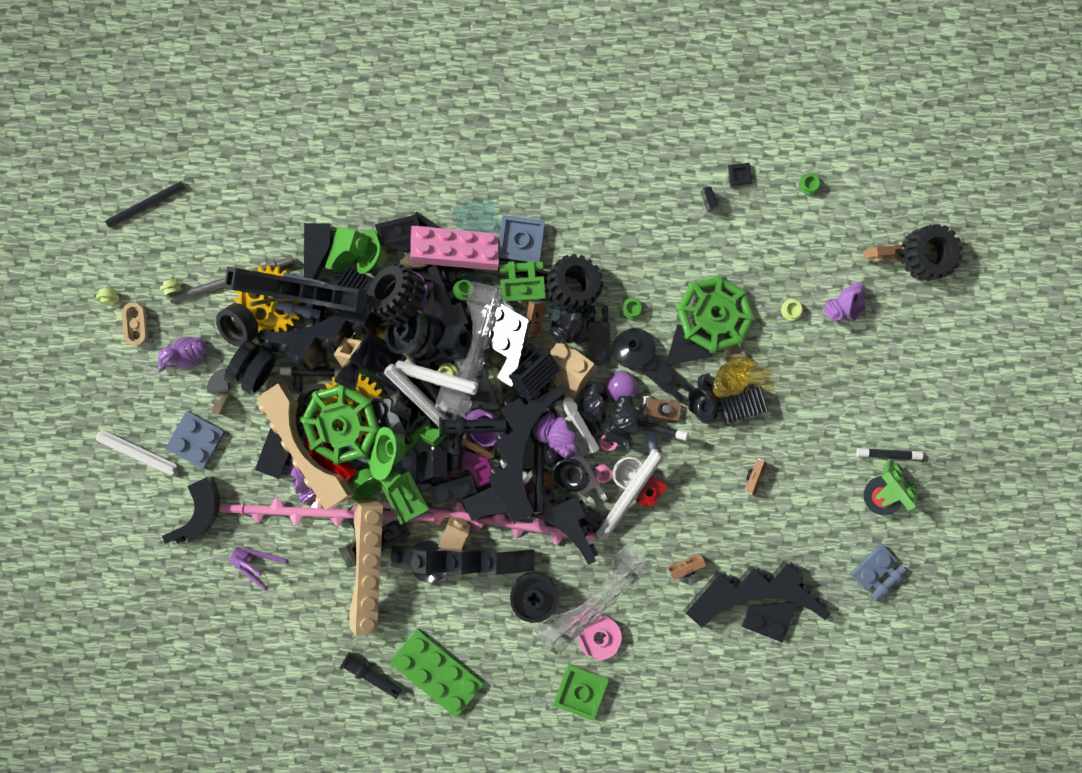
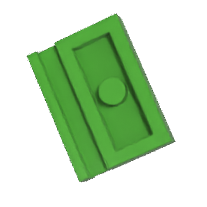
(406, 500)

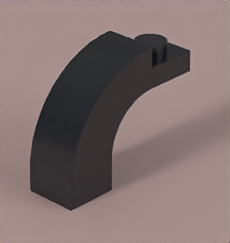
(206, 508)

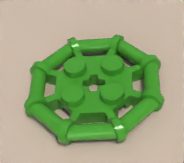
(704, 318)
(334, 435)

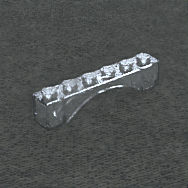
(483, 303)
(562, 628)

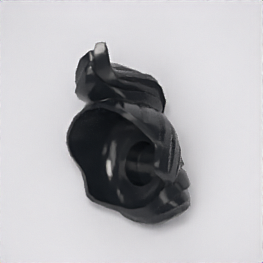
(570, 327)
(703, 401)
(593, 407)
(623, 422)
(567, 473)

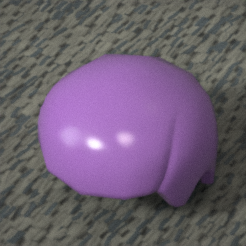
(621, 384)

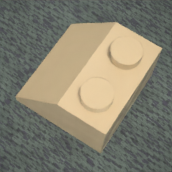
(575, 369)

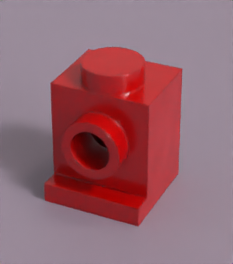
(658, 488)

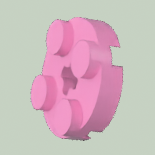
(611, 641)

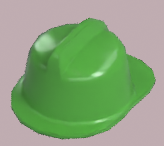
(375, 256)
(388, 450)
(364, 484)

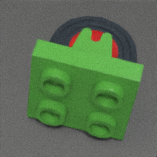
(888, 492)

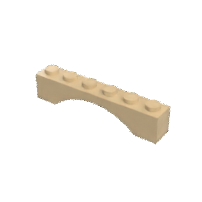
(281, 410)
(365, 598)

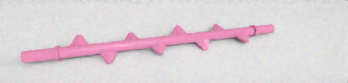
(297, 513)
(497, 520)

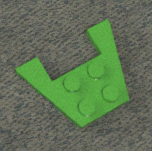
(423, 433)

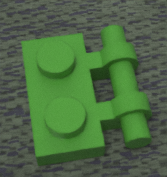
(522, 288)

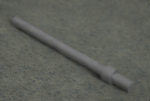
(220, 283)

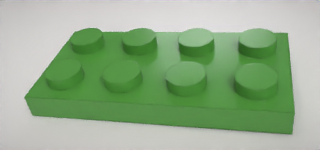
(436, 672)

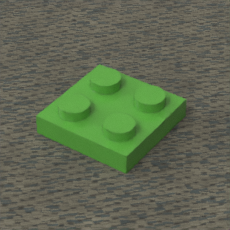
(580, 691)

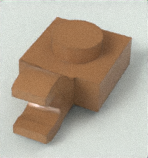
(882, 253)

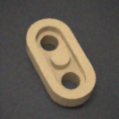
(132, 325)

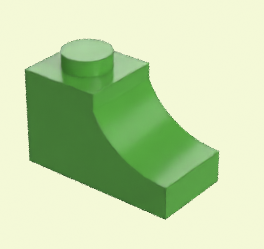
(346, 248)

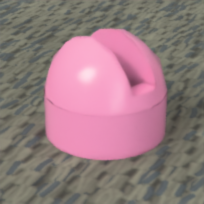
(605, 445)
(604, 478)

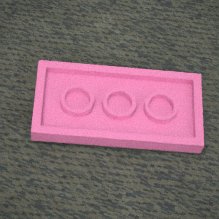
(454, 248)

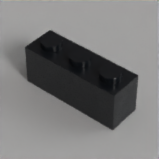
(274, 458)

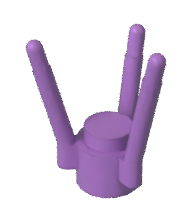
(242, 560)

